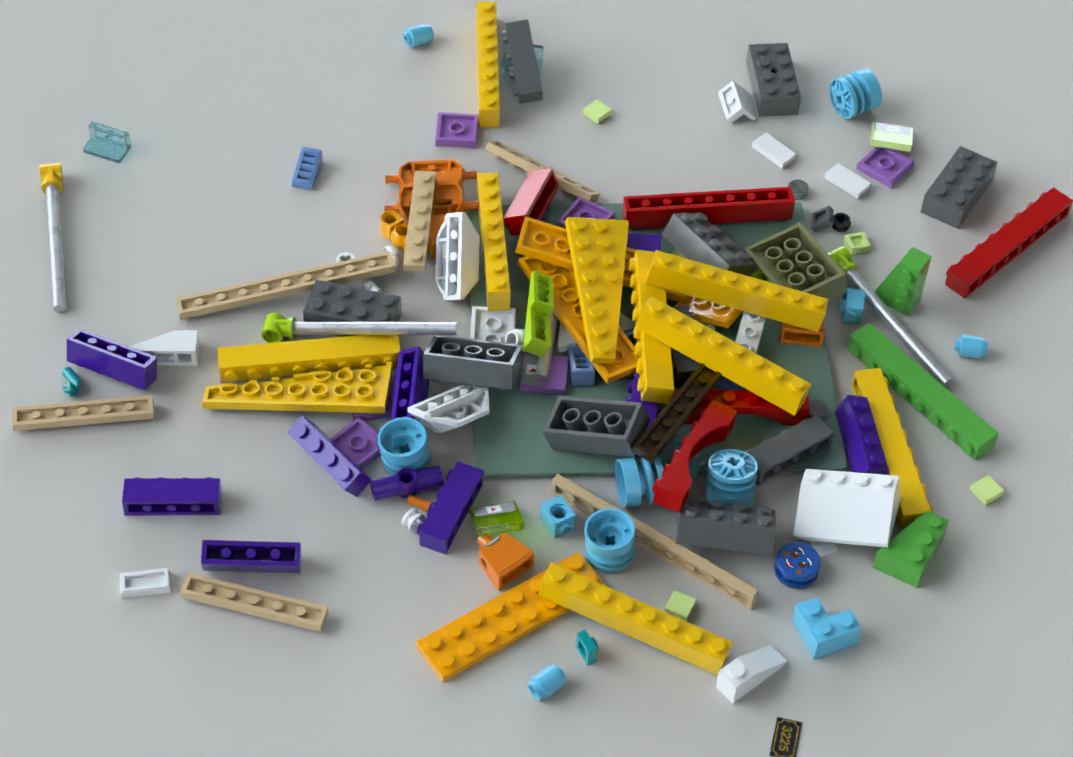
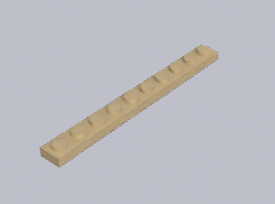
(284, 285)
(662, 545)

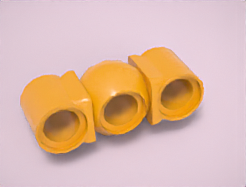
(394, 229)

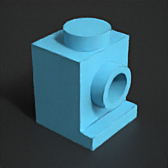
(852, 305)

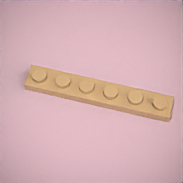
(520, 160)
(419, 221)
(82, 413)
(254, 602)

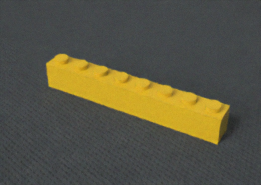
(487, 65)
(493, 242)
(737, 291)
(723, 355)
(306, 356)
(654, 357)
(893, 438)
(634, 618)

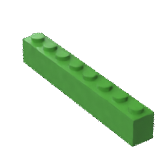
(923, 392)

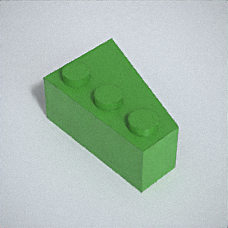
(905, 283)
(912, 549)

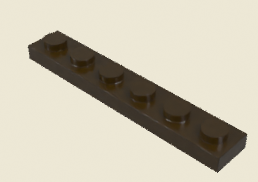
(676, 413)

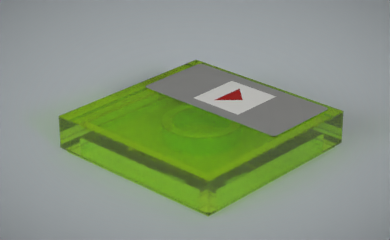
(496, 518)

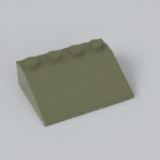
(799, 263)

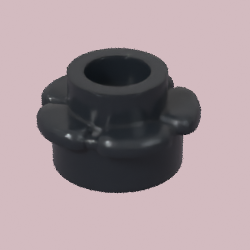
(841, 222)

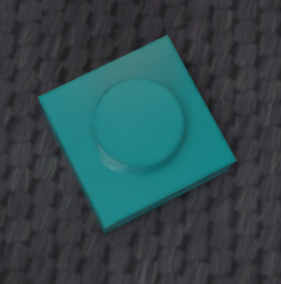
(587, 647)

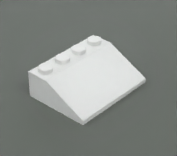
(847, 507)

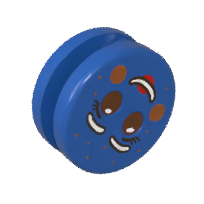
(797, 565)

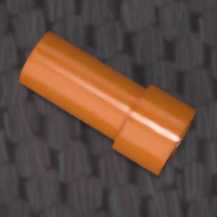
(420, 503)

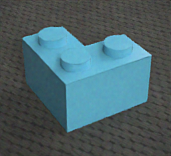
(822, 632)

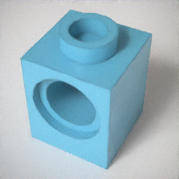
(558, 516)

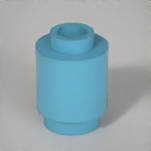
(418, 35)
(971, 346)
(546, 682)

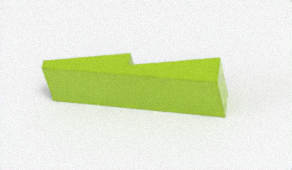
(540, 305)

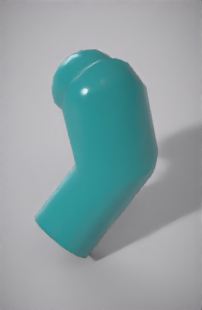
(74, 382)

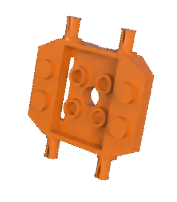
(447, 187)

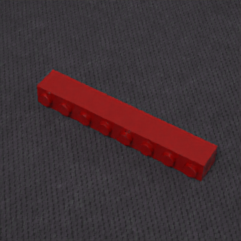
(718, 206)
(1008, 242)

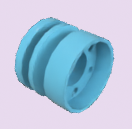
(855, 93)
(403, 445)
(731, 477)
(636, 481)
(610, 540)

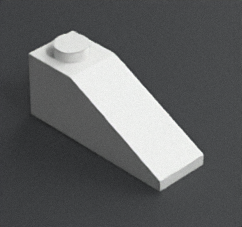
(173, 348)
(748, 672)

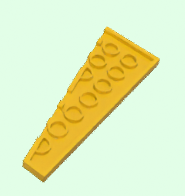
(598, 267)
(317, 391)

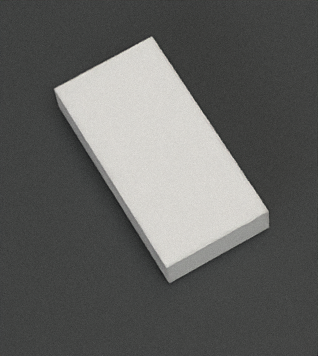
(774, 150)
(847, 180)
(145, 583)

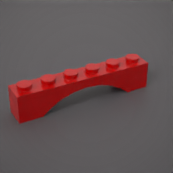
(749, 403)
(713, 427)

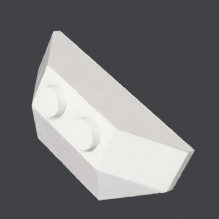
(457, 257)
(452, 408)

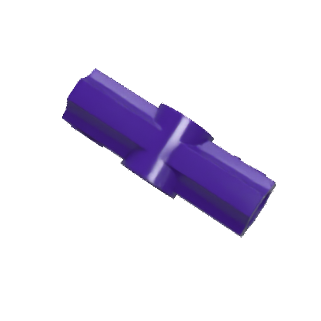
(406, 483)

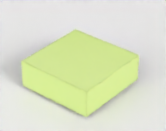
(597, 111)
(857, 243)
(986, 490)
(680, 605)

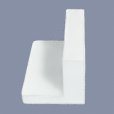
(736, 102)

